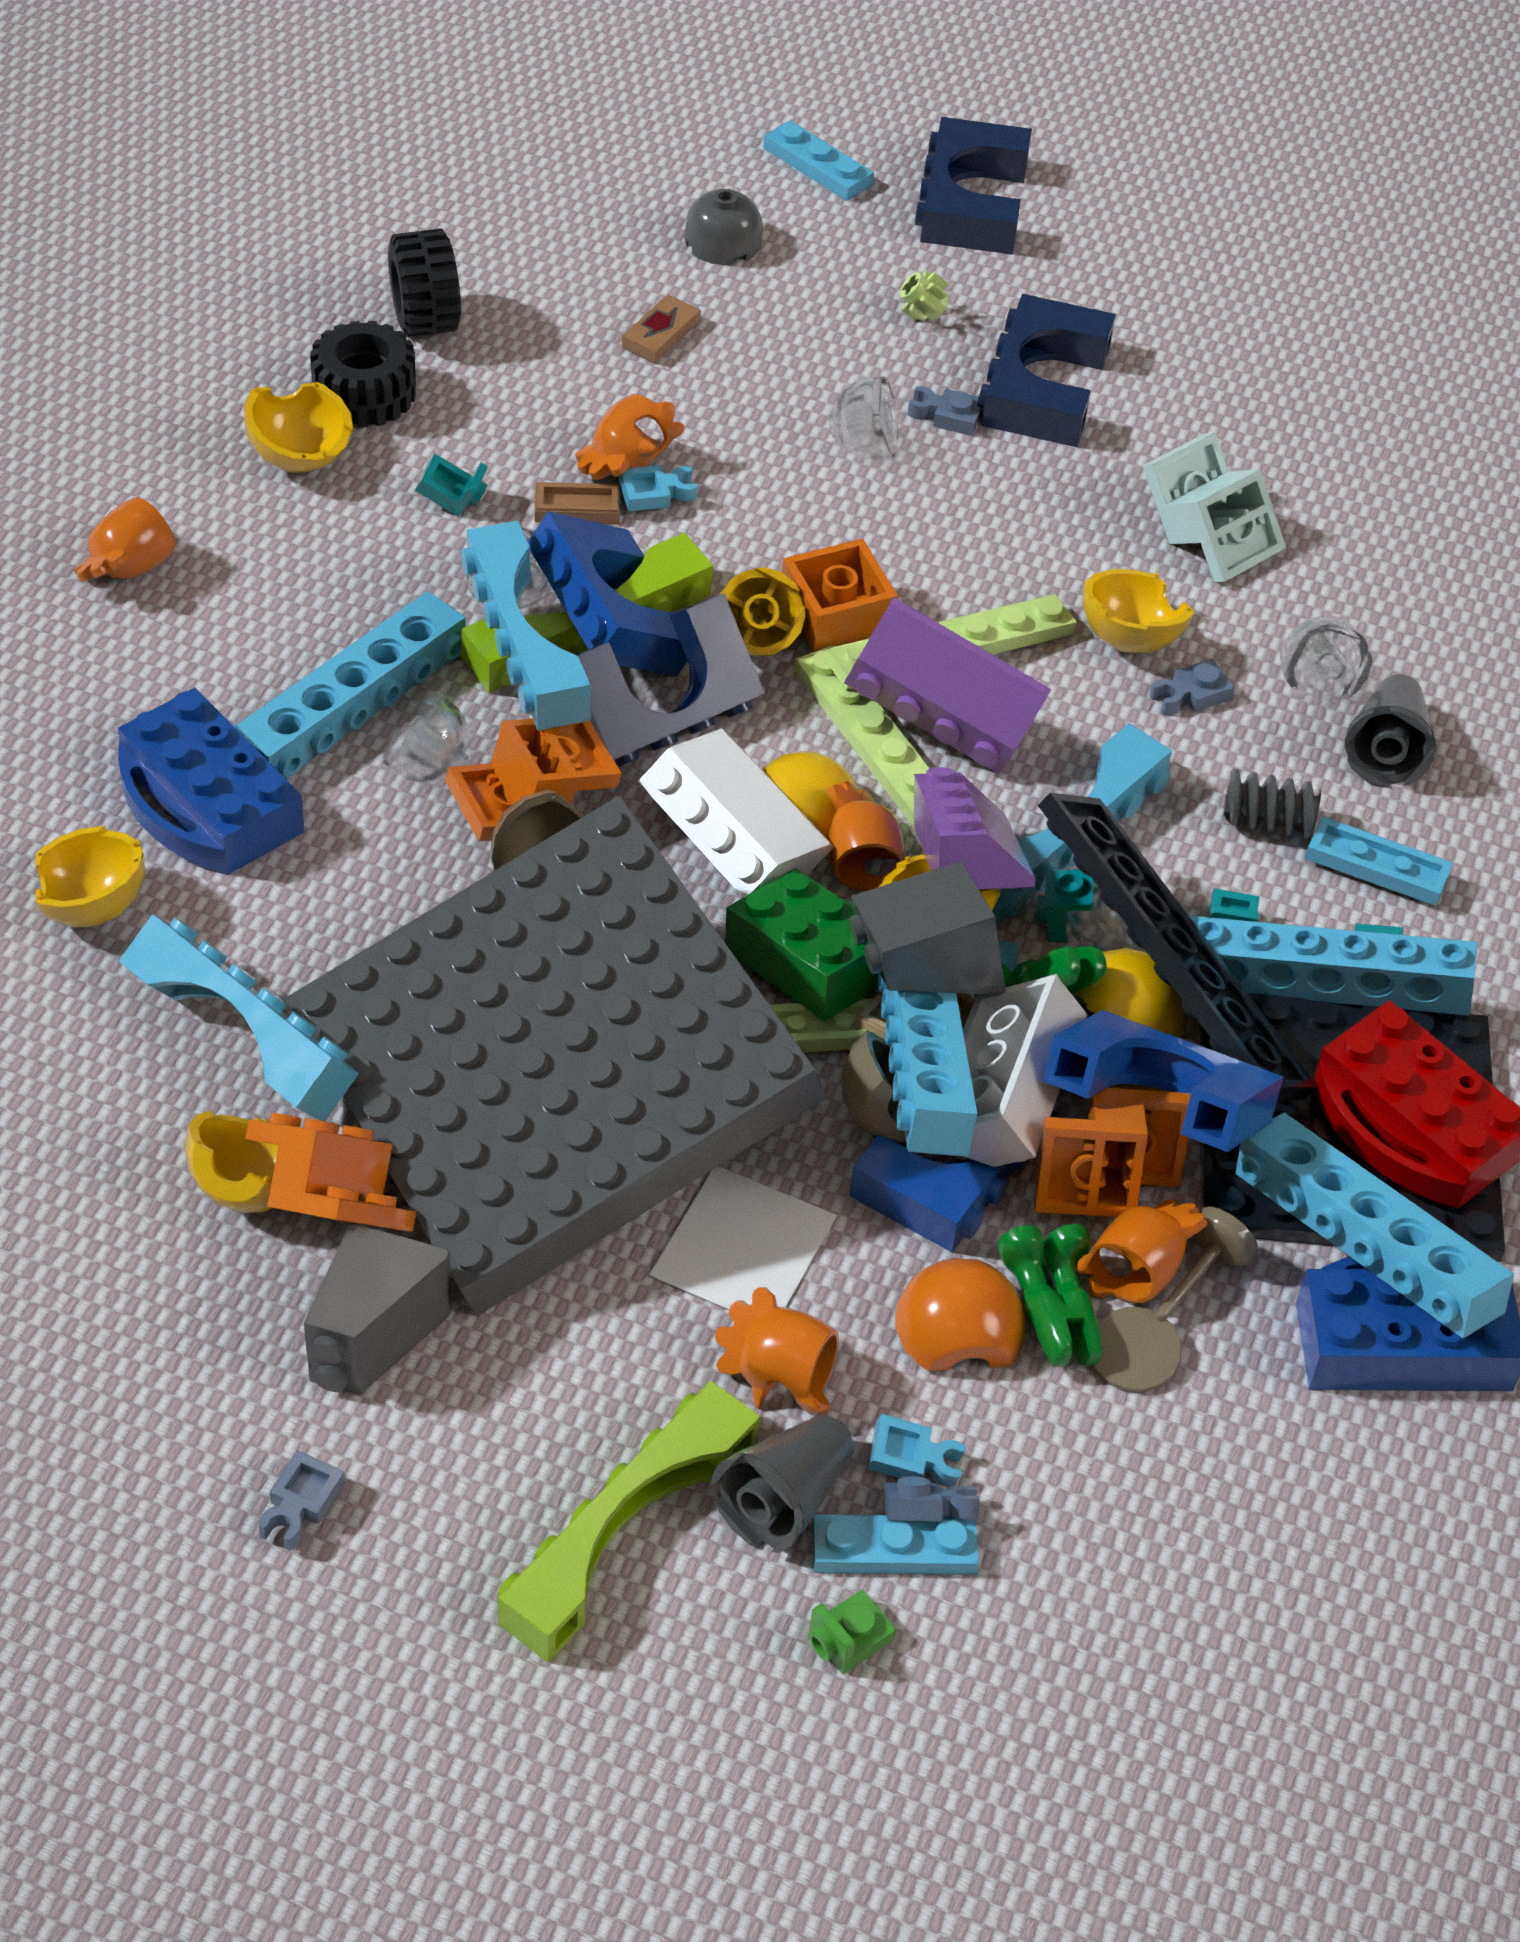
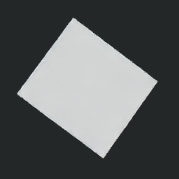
(741, 1240)

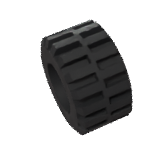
(424, 282)
(368, 369)

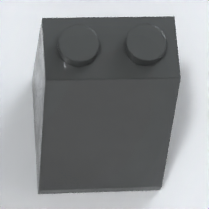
(930, 934)
(374, 1307)

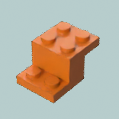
(529, 762)
(1102, 1160)
(330, 1172)

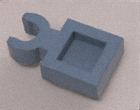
(951, 411)
(1197, 684)
(301, 1493)
(920, 1500)

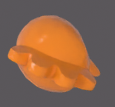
(621, 443)
(127, 542)
(860, 833)
(1152, 1243)
(779, 1346)

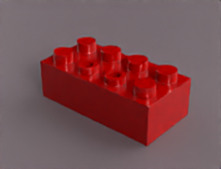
(1416, 1108)

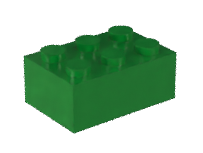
(801, 943)

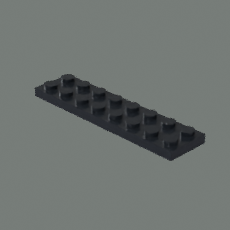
(1172, 939)

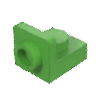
(849, 1631)

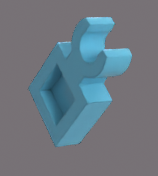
(652, 489)
(906, 1450)

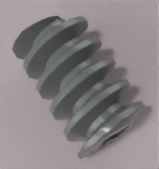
(1272, 803)

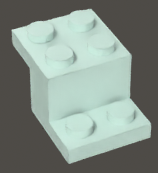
(1214, 507)

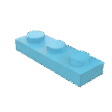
(818, 160)
(1379, 860)
(894, 1547)

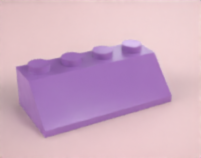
(947, 685)
(963, 825)

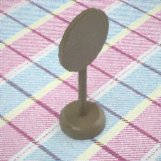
(1142, 1345)

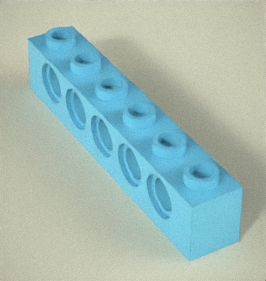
(355, 684)
(1346, 964)
(929, 1070)
(1375, 1225)

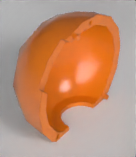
(959, 1314)

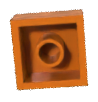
(840, 592)

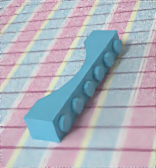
(549, 678)
(1126, 774)
(295, 1063)

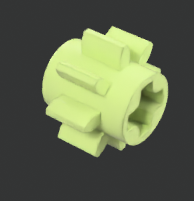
(924, 296)

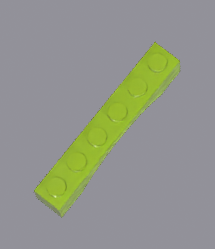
(666, 580)
(548, 1598)

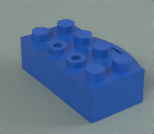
(208, 782)
(1374, 1338)

